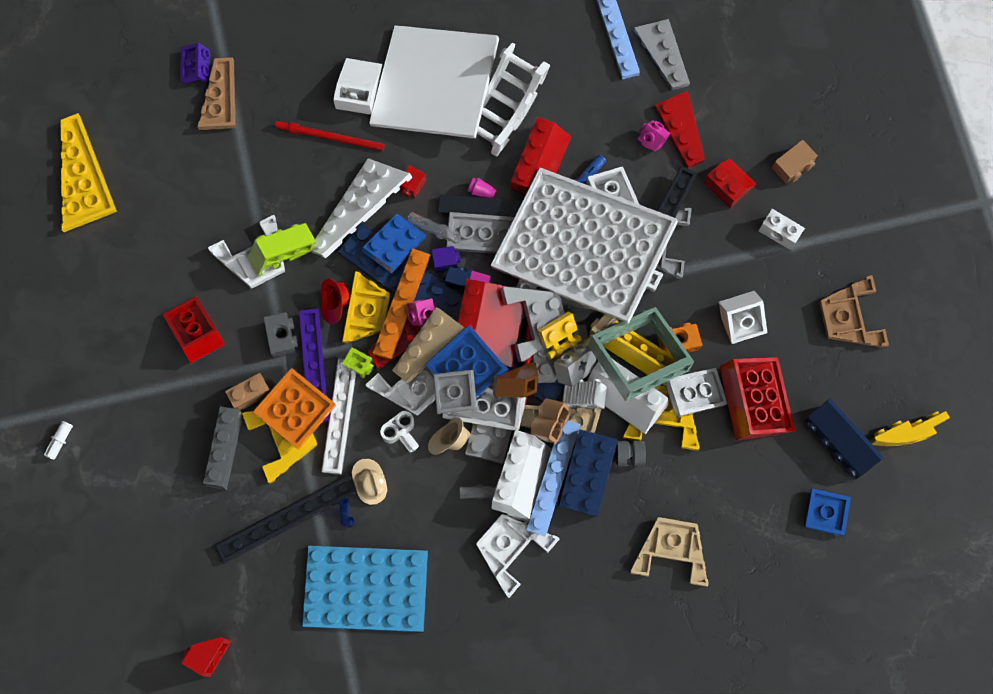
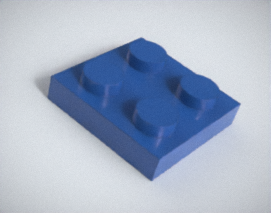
(827, 512)

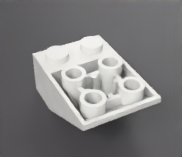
(357, 86)

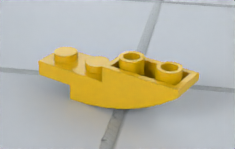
(908, 433)

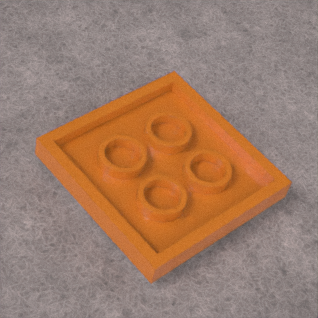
(294, 408)

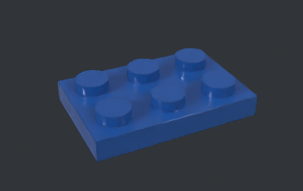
(394, 243)

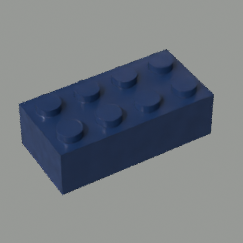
(588, 472)

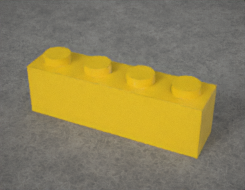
(640, 352)

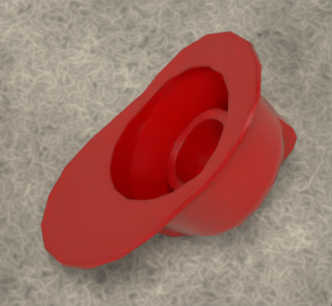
(333, 298)

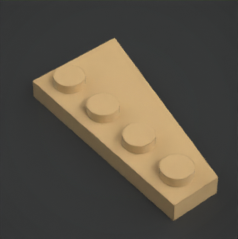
(431, 339)
(586, 417)

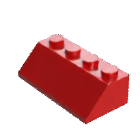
(543, 150)

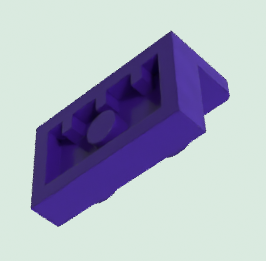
(194, 63)

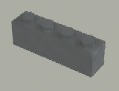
(223, 448)

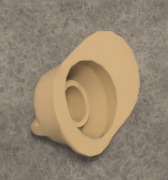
(450, 436)
(369, 481)

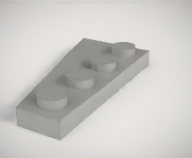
(662, 47)

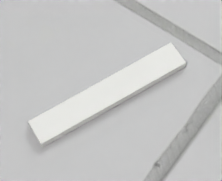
(339, 420)

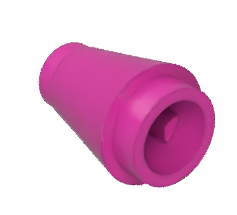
(481, 188)

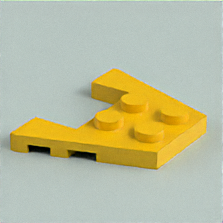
(669, 418)
(288, 452)

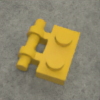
(557, 330)

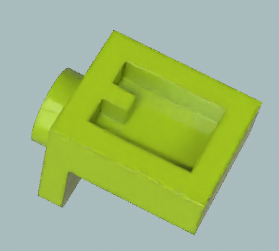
(358, 362)

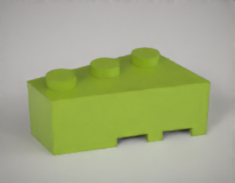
(279, 246)

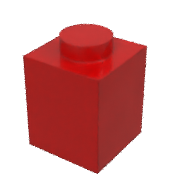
(414, 185)

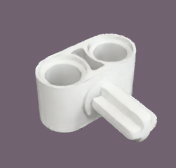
(401, 432)

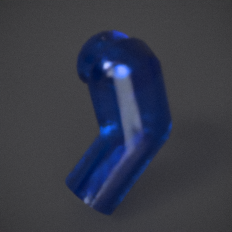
(345, 519)

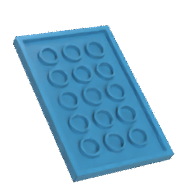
(365, 588)

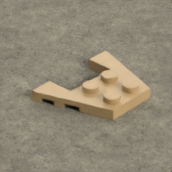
(673, 541)

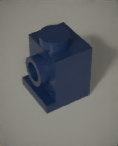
(456, 277)

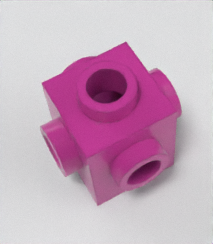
(653, 135)
(420, 311)

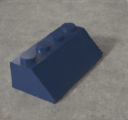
(843, 439)

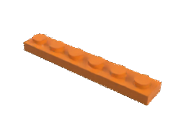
(398, 310)

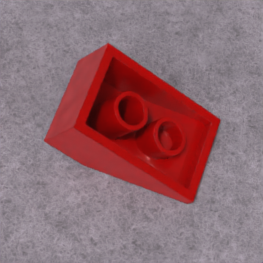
(193, 329)

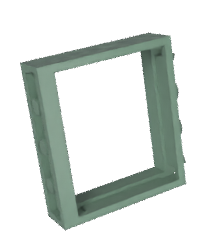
(667, 336)

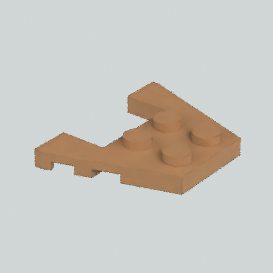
(844, 318)

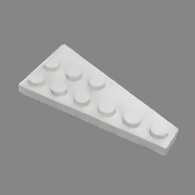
(359, 203)

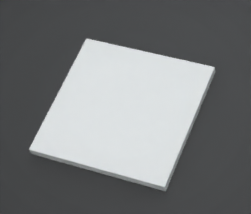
(434, 81)

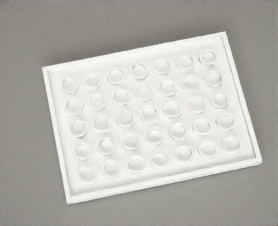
(584, 244)

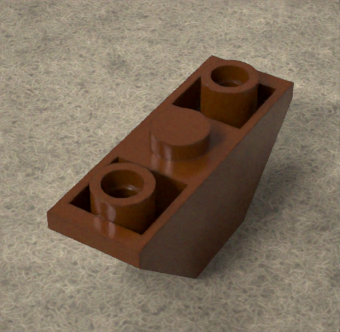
(517, 382)

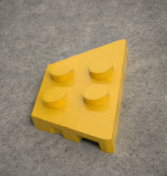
(366, 309)

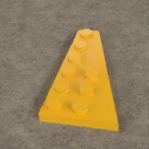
(82, 181)

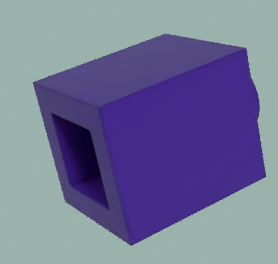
(445, 258)

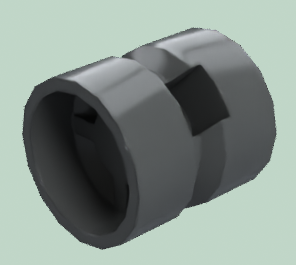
(630, 453)

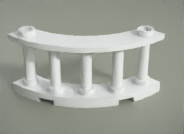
(520, 109)

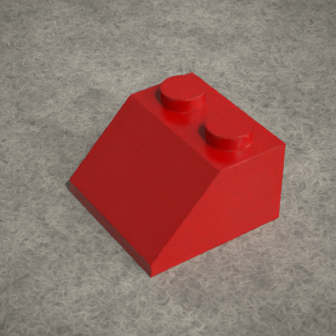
(729, 182)
(205, 655)

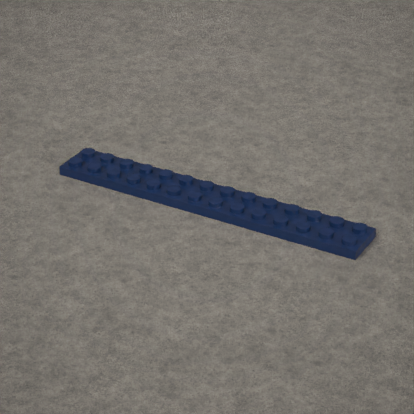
(430, 287)

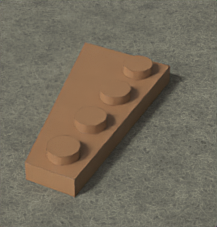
(220, 97)

